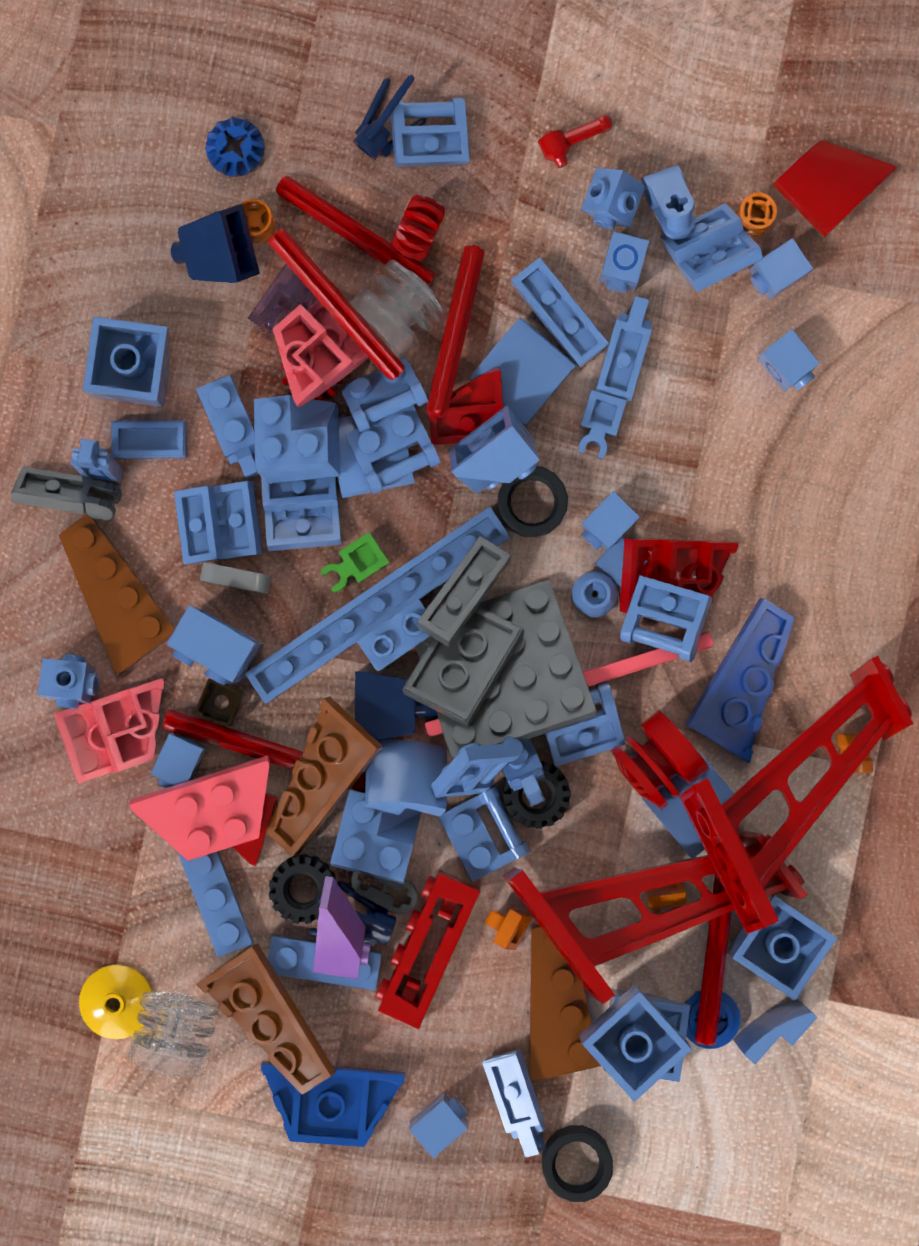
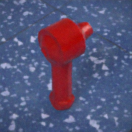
(557, 144)

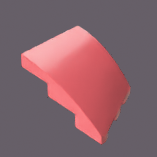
(315, 351)
(111, 731)

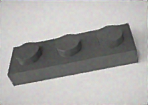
(464, 591)

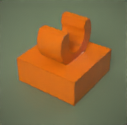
(666, 896)
(509, 927)

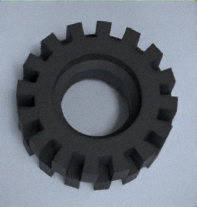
(548, 814)
(280, 882)

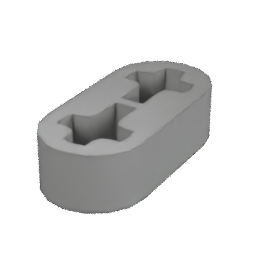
(235, 578)

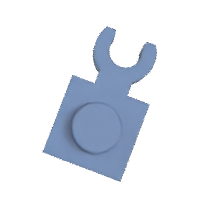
(602, 418)

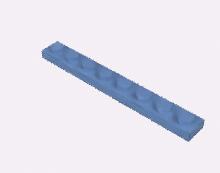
(372, 608)

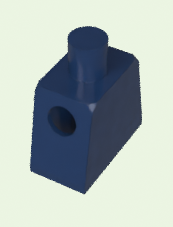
(217, 247)
(384, 708)

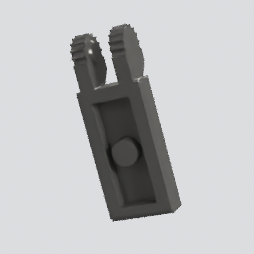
(66, 493)

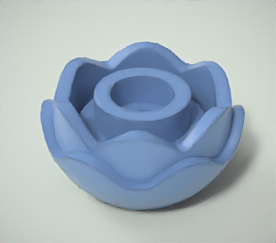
(597, 582)

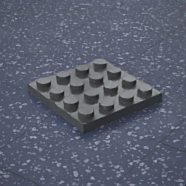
(540, 683)

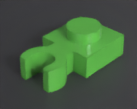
(360, 559)

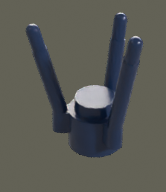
(371, 134)
(378, 923)

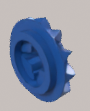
(230, 163)
(726, 1027)

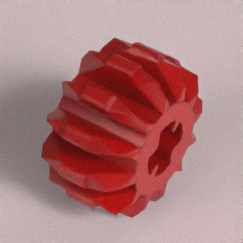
(418, 227)

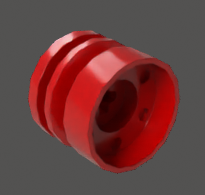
(659, 760)

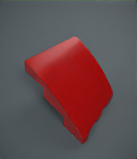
(830, 183)
(677, 562)

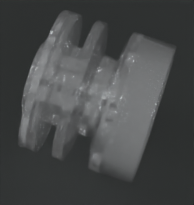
(398, 308)
(172, 1041)

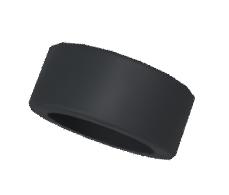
(542, 528)
(589, 1190)

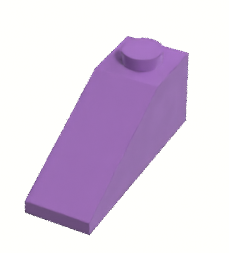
(339, 935)

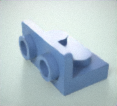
(394, 636)

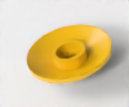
(119, 983)

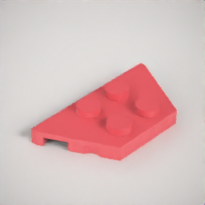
(208, 810)

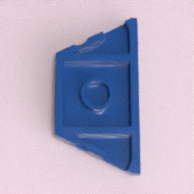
(338, 1109)

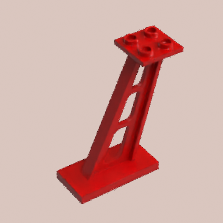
(718, 823)
(582, 954)

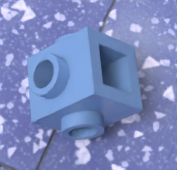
(612, 198)
(68, 681)

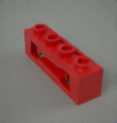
(402, 1004)

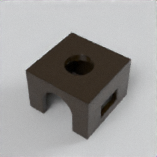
(207, 707)

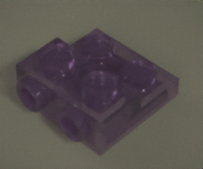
(283, 295)

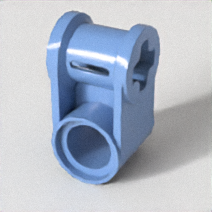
(671, 201)

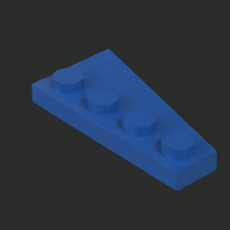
(738, 691)

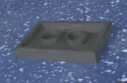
(462, 675)

